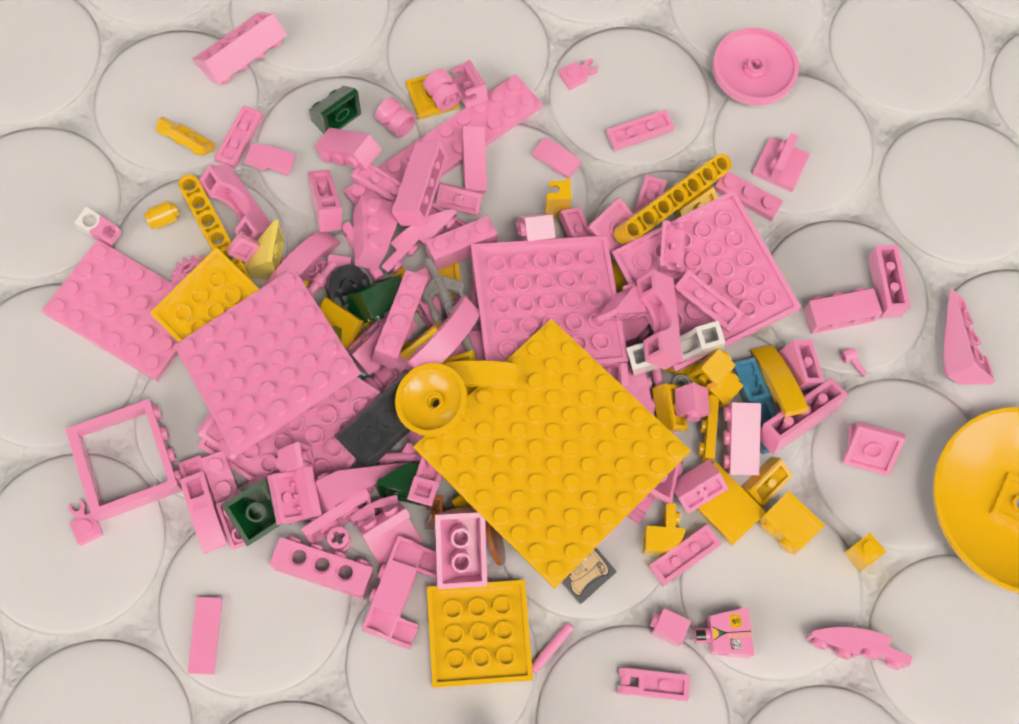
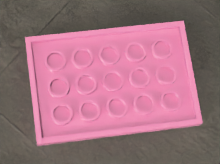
(111, 305)

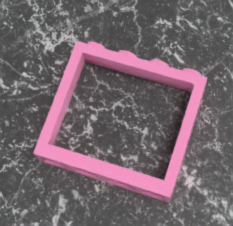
(75, 436)

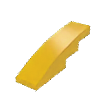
(780, 381)

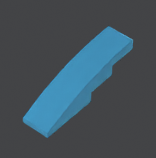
(755, 390)

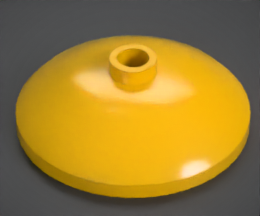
(419, 392)

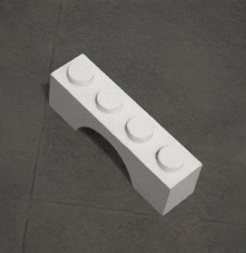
(696, 343)

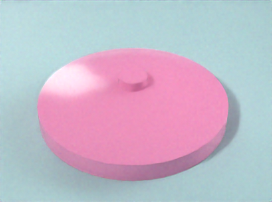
(755, 66)

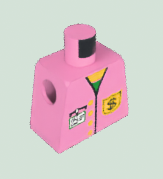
(728, 634)

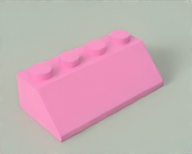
(240, 47)

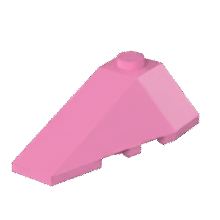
(961, 351)
(343, 484)

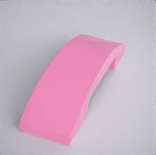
(307, 254)
(448, 336)
(424, 484)

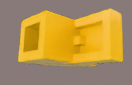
(663, 539)

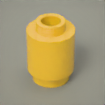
(162, 215)

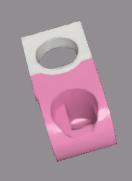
(97, 227)

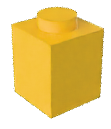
(865, 551)

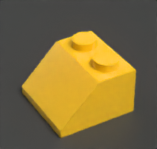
(791, 523)

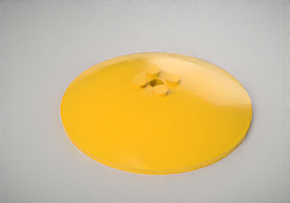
(978, 496)

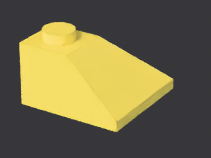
(269, 253)

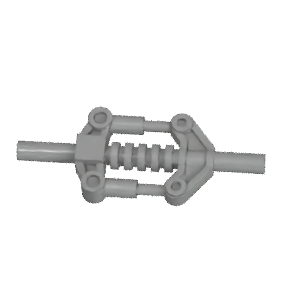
(441, 287)

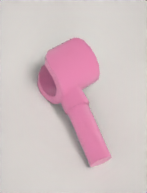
(852, 355)

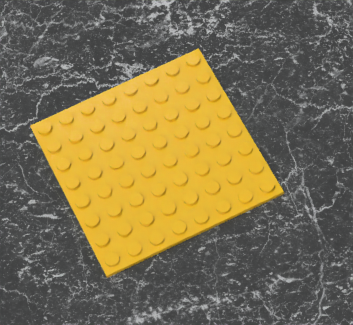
(556, 455)

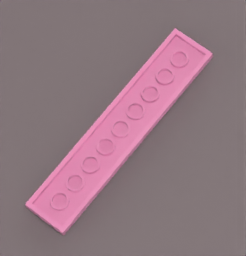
(505, 108)

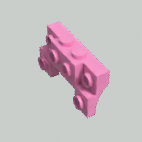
(394, 590)

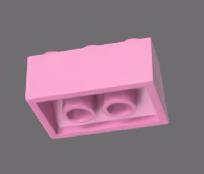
(460, 548)

